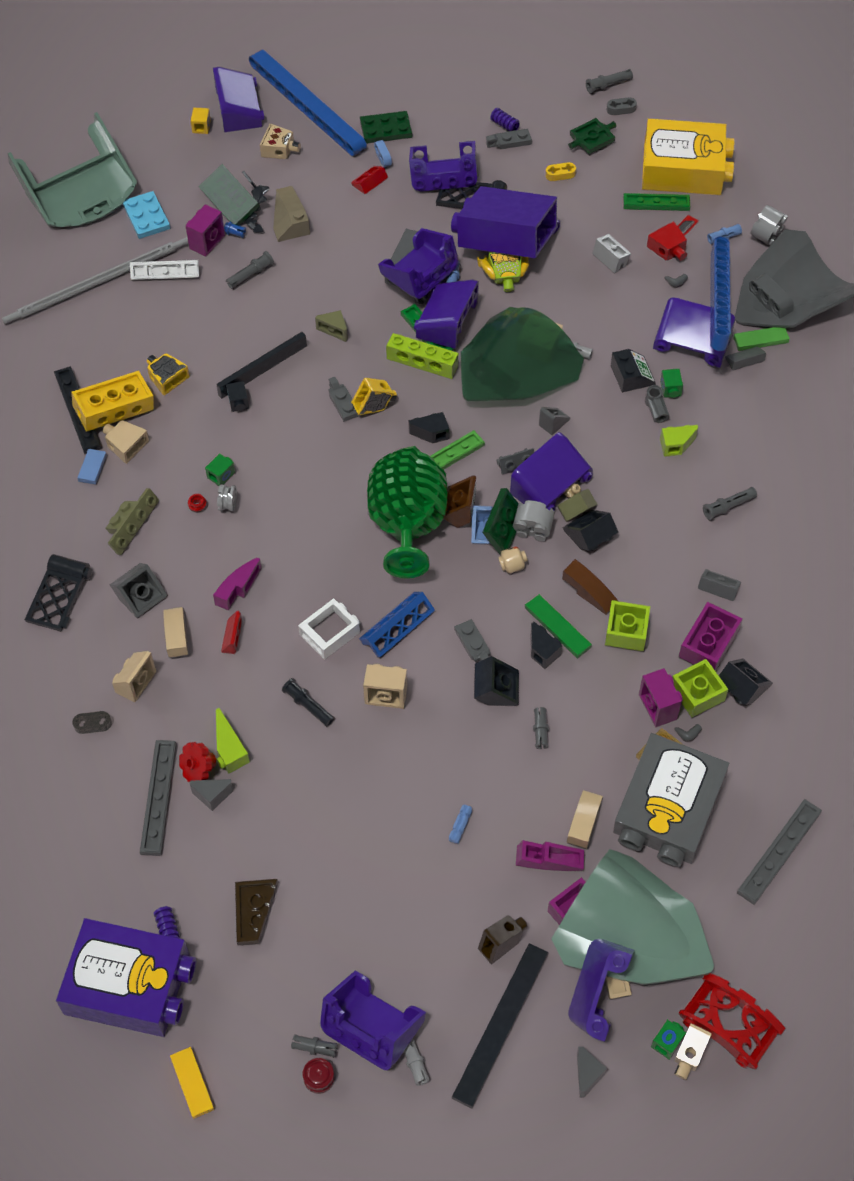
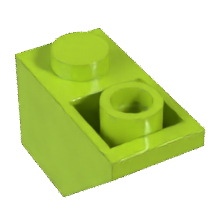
(677, 439)

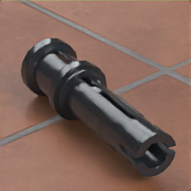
(302, 697)

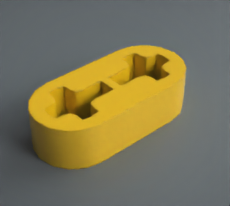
(560, 171)

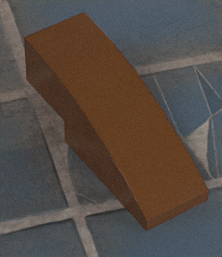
(588, 586)

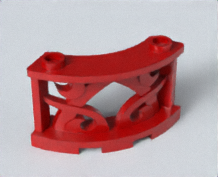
(763, 1020)

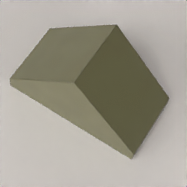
(332, 324)
(577, 505)

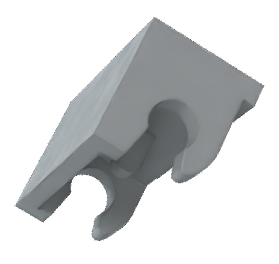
(611, 253)

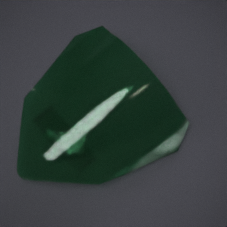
(518, 357)

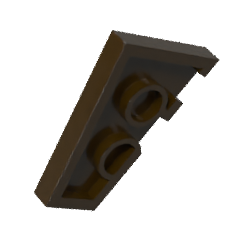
(252, 908)

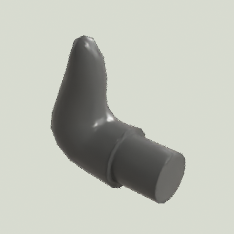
(675, 282)
(688, 735)

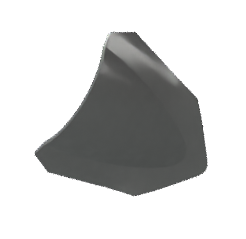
(789, 285)

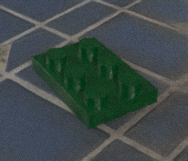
(386, 127)
(499, 525)

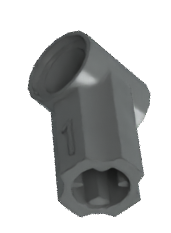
(656, 404)

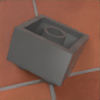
(138, 589)

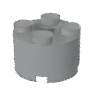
(769, 224)
(533, 520)

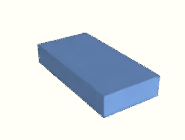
(92, 466)

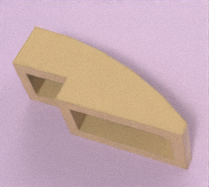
(175, 632)
(584, 819)

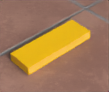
(191, 1082)

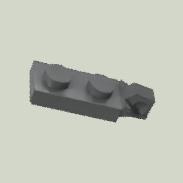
(509, 139)
(341, 400)
(472, 640)

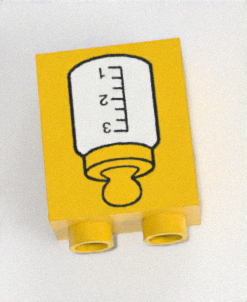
(686, 157)

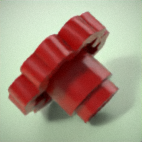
(196, 761)

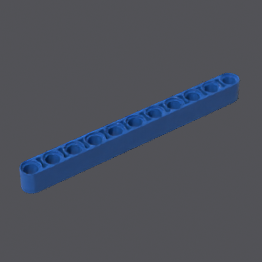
(308, 103)
(720, 294)

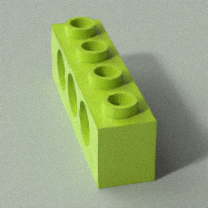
(422, 355)

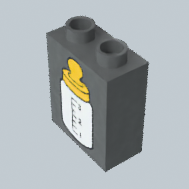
(670, 800)

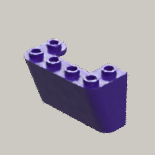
(443, 173)

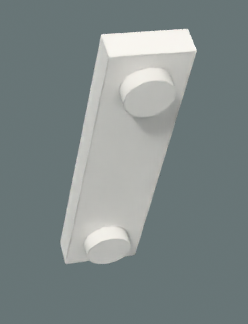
(164, 269)

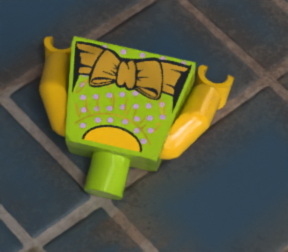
(504, 268)

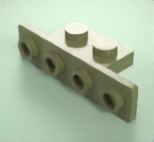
(129, 520)

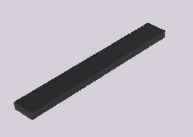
(499, 1026)

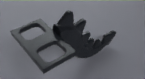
(258, 194)

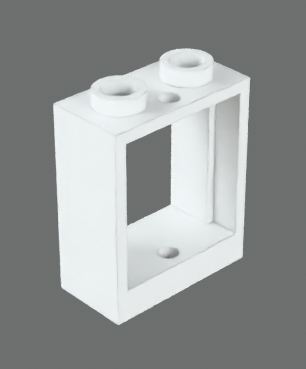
(324, 648)

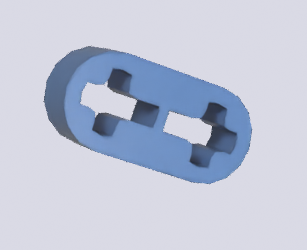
(382, 153)

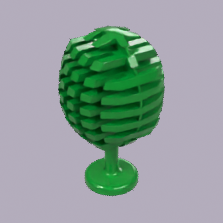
(407, 501)

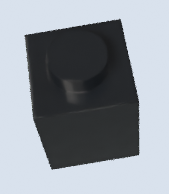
(237, 396)

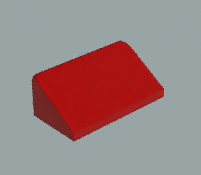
(370, 179)
(232, 633)

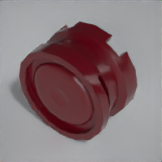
(318, 1075)

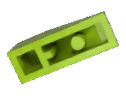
(229, 748)

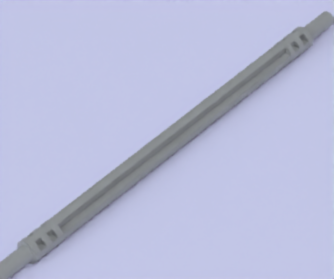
(93, 281)

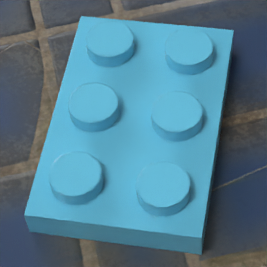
(146, 214)

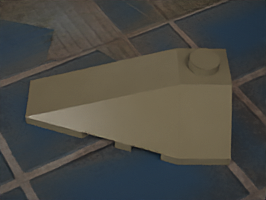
(289, 215)

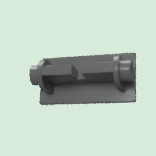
(511, 462)

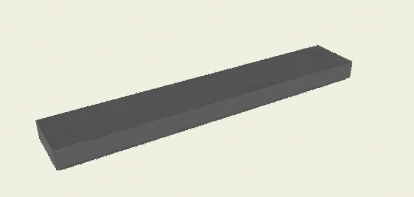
(158, 798)
(779, 852)

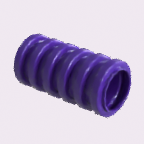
(504, 120)
(166, 922)

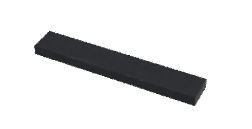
(264, 363)
(67, 384)

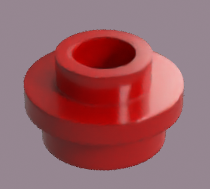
(196, 498)

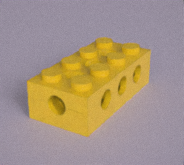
(112, 400)

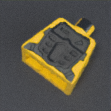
(166, 372)
(373, 396)

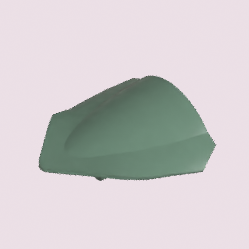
(639, 912)

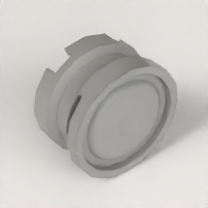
(227, 497)

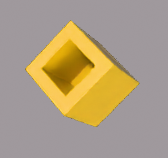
(200, 120)

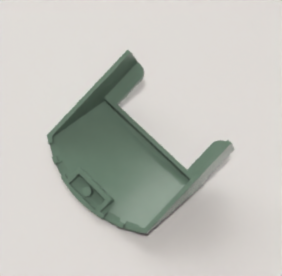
(83, 191)

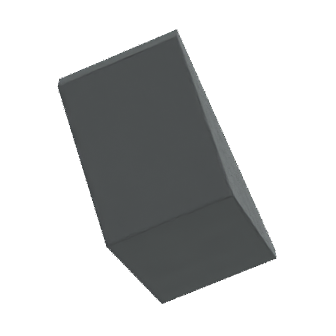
(552, 419)
(211, 791)
(589, 1071)

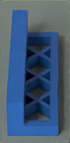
(392, 618)

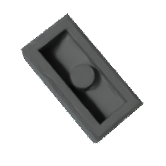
(746, 358)
(719, 585)

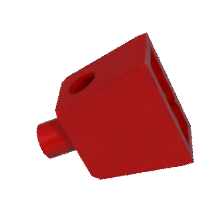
(668, 242)

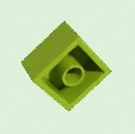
(627, 625)
(700, 688)

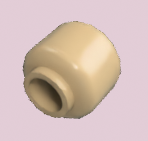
(512, 560)

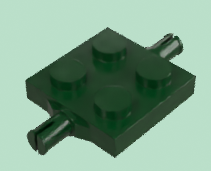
(592, 135)

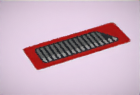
(687, 224)

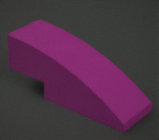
(237, 584)
(549, 856)

